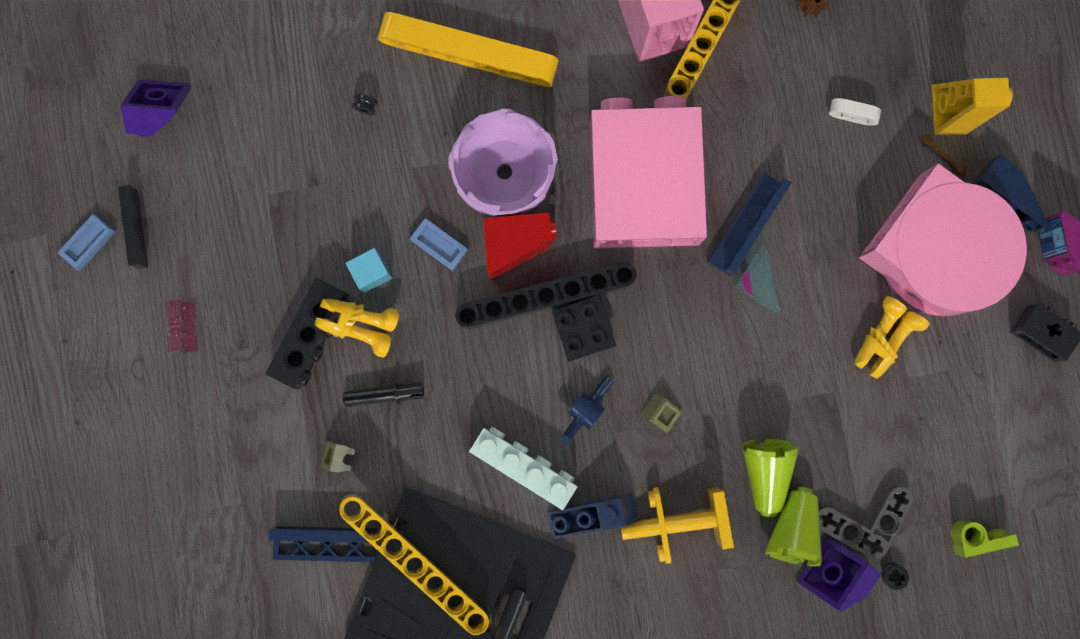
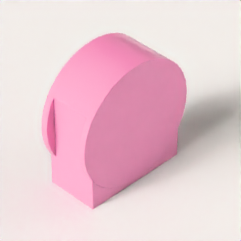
(949, 246)

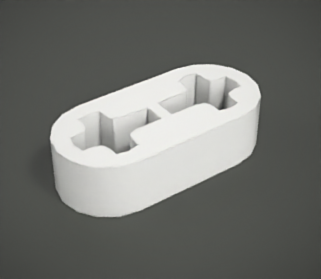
(855, 111)

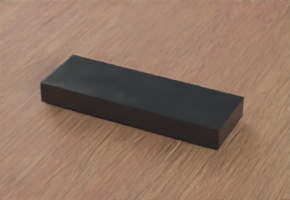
(132, 227)

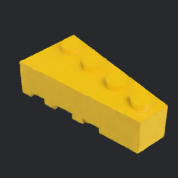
(968, 104)

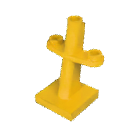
(714, 517)

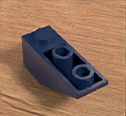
(1011, 185)
(593, 516)

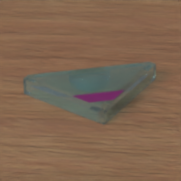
(758, 281)

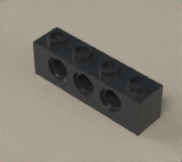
(281, 366)

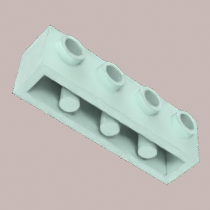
(523, 468)

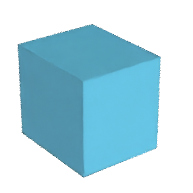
(369, 270)

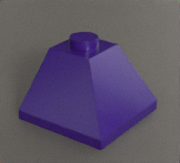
(152, 105)
(840, 578)

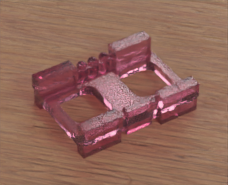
(186, 326)

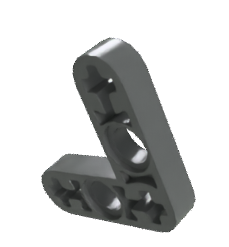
(874, 530)

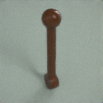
(927, 140)

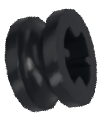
(364, 104)
(887, 570)

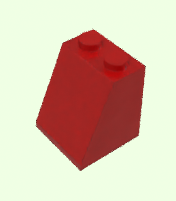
(516, 240)

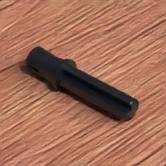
(384, 394)

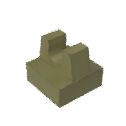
(334, 455)

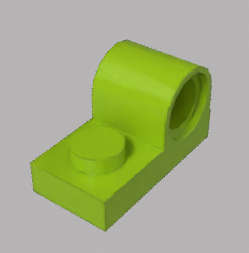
(980, 541)

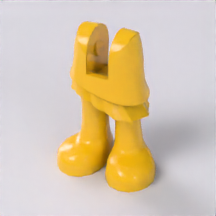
(350, 314)
(876, 340)

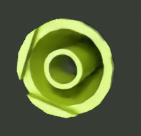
(770, 473)
(797, 530)

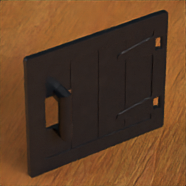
(474, 555)

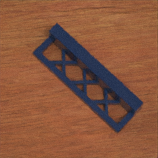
(748, 224)
(322, 535)

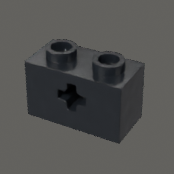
(1033, 331)

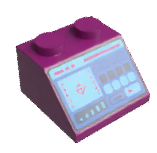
(1061, 243)

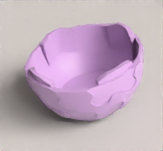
(500, 141)

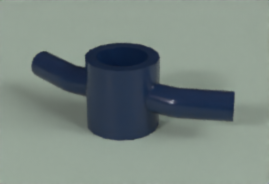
(586, 410)

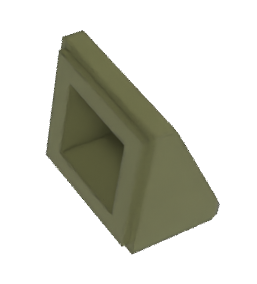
(661, 412)

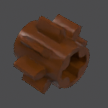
(811, 7)

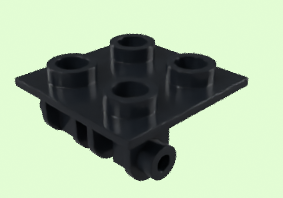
(584, 328)

